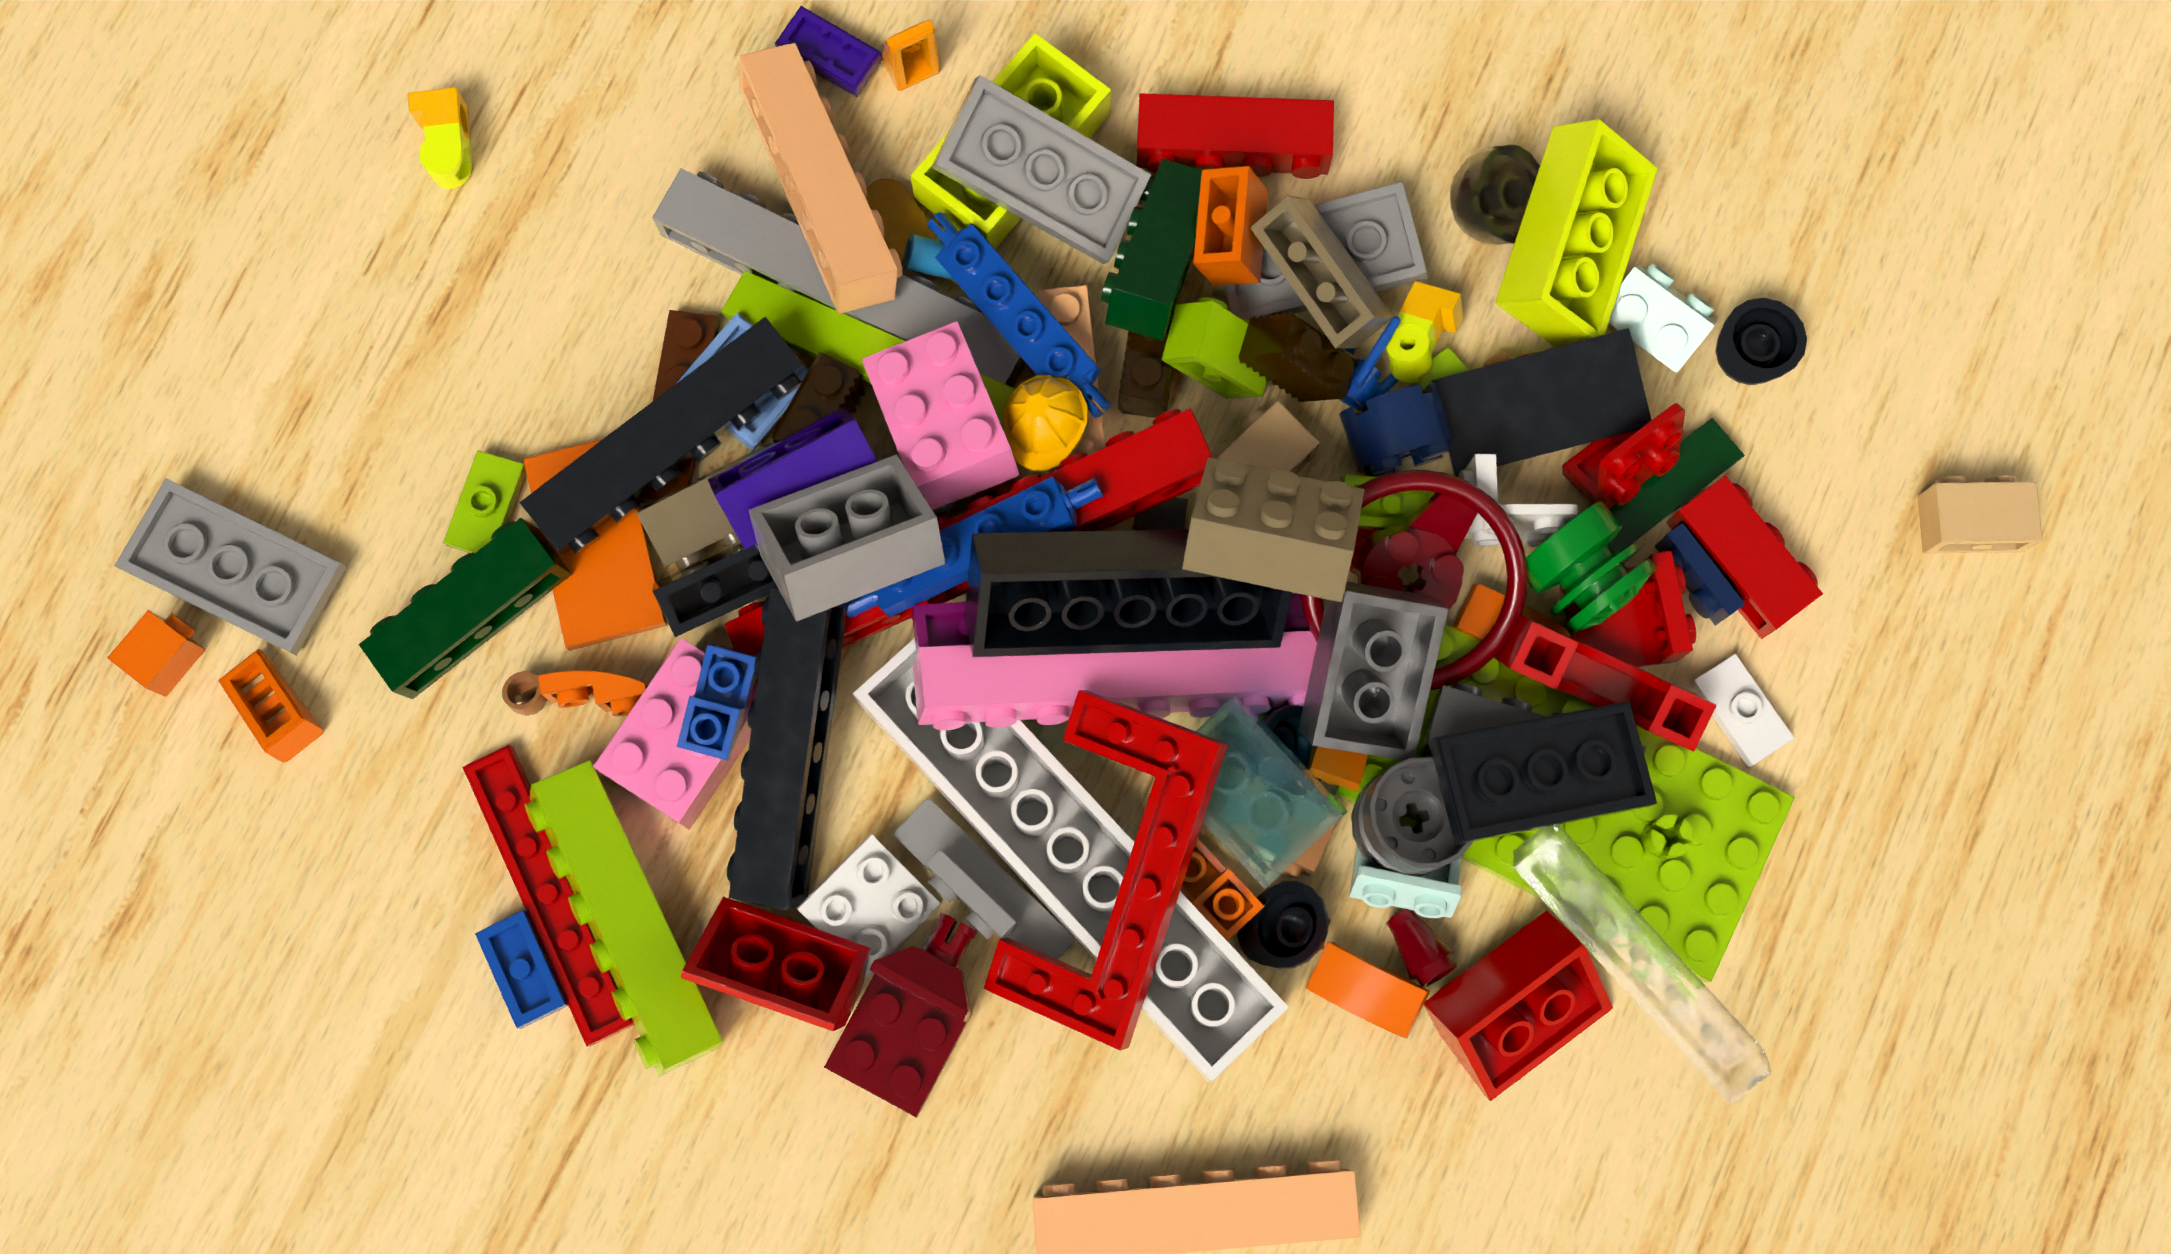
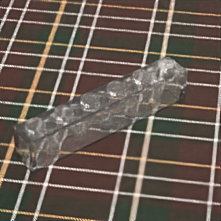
(1642, 962)

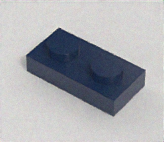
(1708, 588)

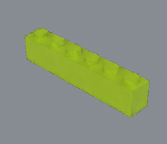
(623, 918)

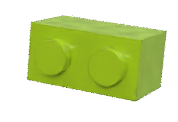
(1206, 347)

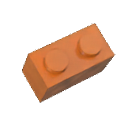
(1227, 208)

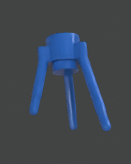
(1365, 377)

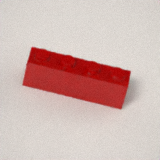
(1236, 132)

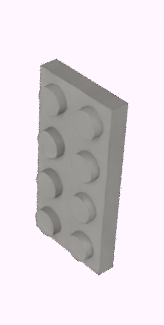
(1041, 170)
(1374, 231)
(231, 566)

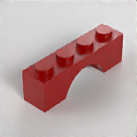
(1606, 680)

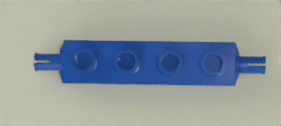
(1015, 309)
(1036, 509)

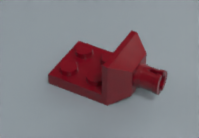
(908, 1020)

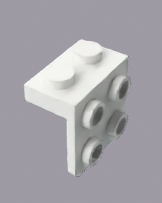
(1532, 521)

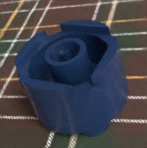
(1397, 429)

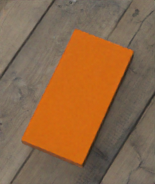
(610, 579)

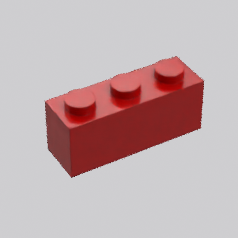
(1749, 555)

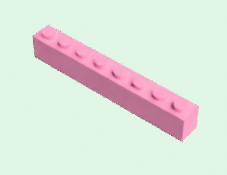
(1002, 689)

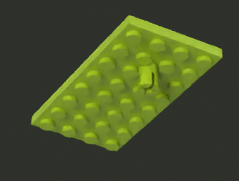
(1677, 862)

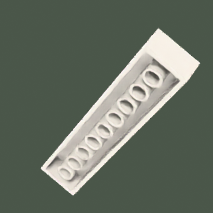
(1075, 863)

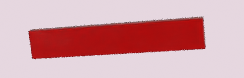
(502, 795)

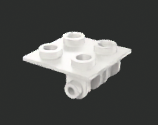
(870, 901)

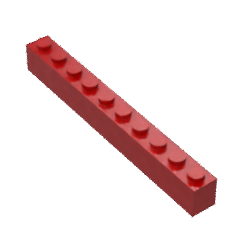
(1132, 474)

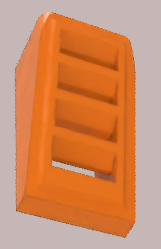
(291, 729)

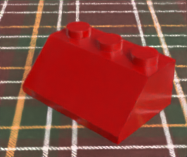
(779, 964)
(1519, 1004)

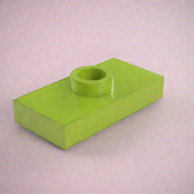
(484, 501)

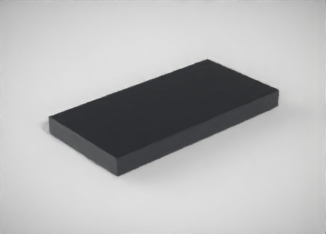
(1545, 401)
(1542, 772)

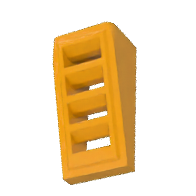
(911, 55)

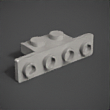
(969, 873)

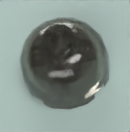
(1493, 193)

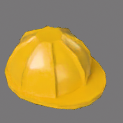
(1044, 421)

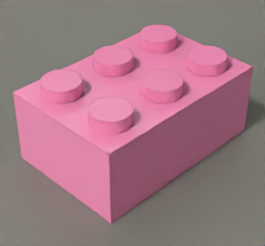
(941, 416)
(645, 749)

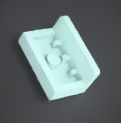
(1660, 316)
(1429, 895)

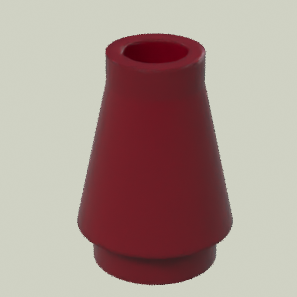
(1421, 949)

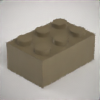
(1274, 529)

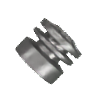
(1412, 791)

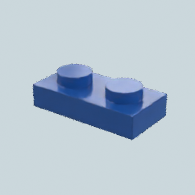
(521, 969)

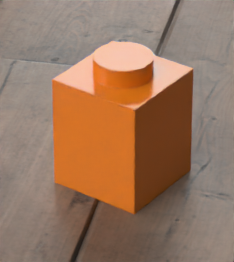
(157, 652)

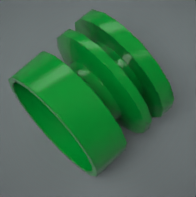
(1588, 568)

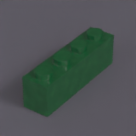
(1157, 255)
(464, 608)

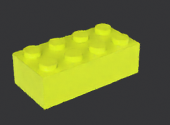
(1047, 82)
(1576, 233)

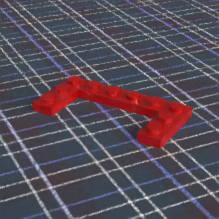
(1185, 774)

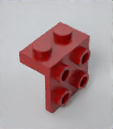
(1618, 465)
(1650, 626)

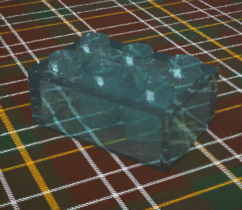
(1264, 797)

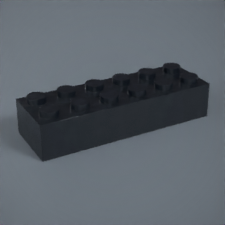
(1108, 597)

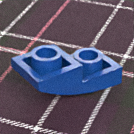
(719, 702)

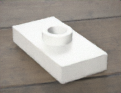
(1742, 711)

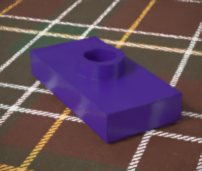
(831, 51)

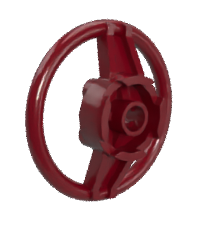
(1432, 542)

